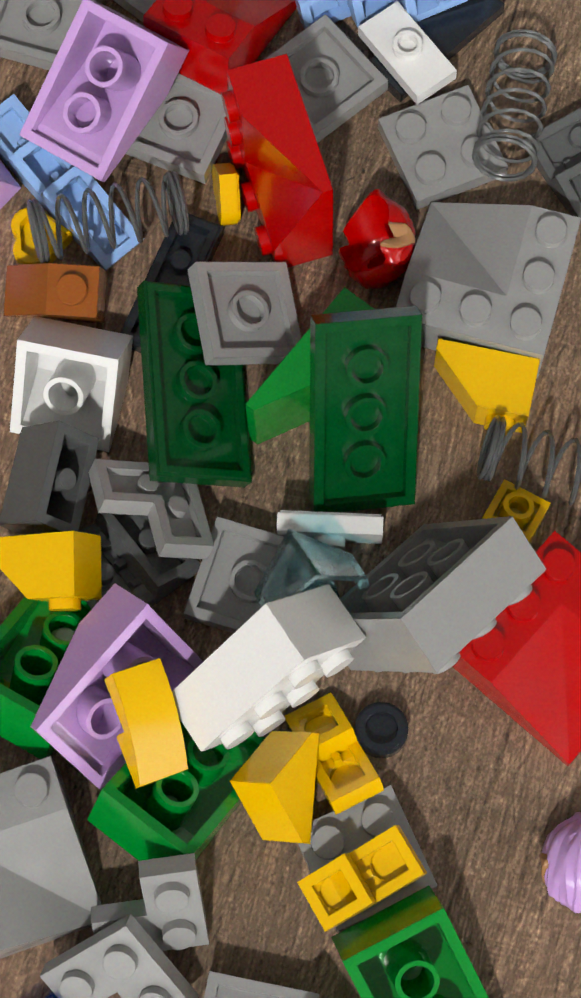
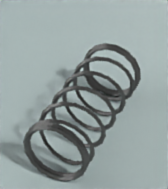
(495, 135)
(170, 185)
(495, 444)

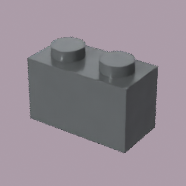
(48, 479)

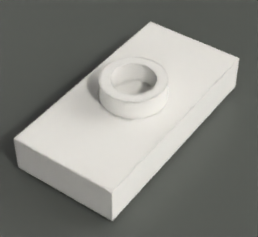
(407, 52)
(333, 527)

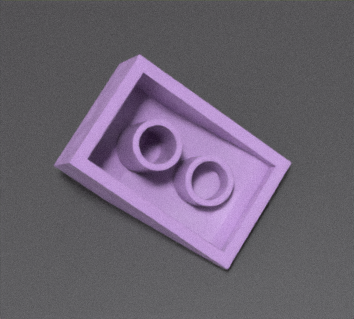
(102, 89)
(77, 707)

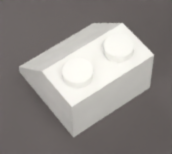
(70, 377)

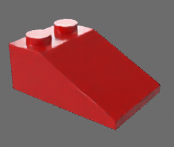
(218, 33)

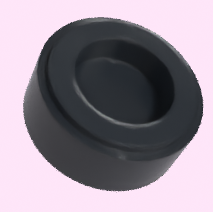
(381, 729)

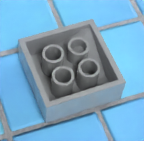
(490, 275)
(440, 594)
(42, 860)

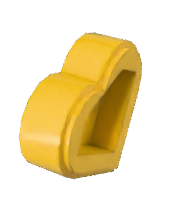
(226, 193)
(24, 247)

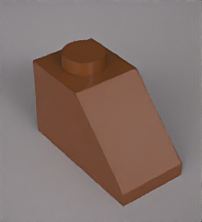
(56, 292)

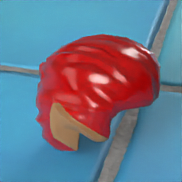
(378, 241)

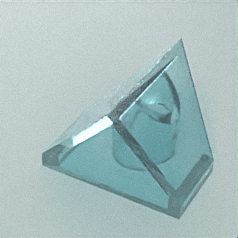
(306, 565)

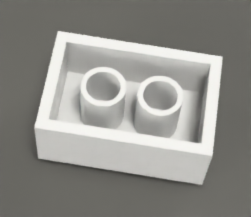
(267, 668)

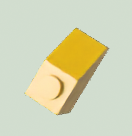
(488, 381)
(54, 567)

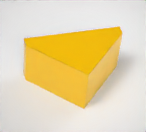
(280, 786)

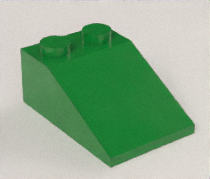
(285, 395)
(30, 654)
(176, 812)
(408, 953)

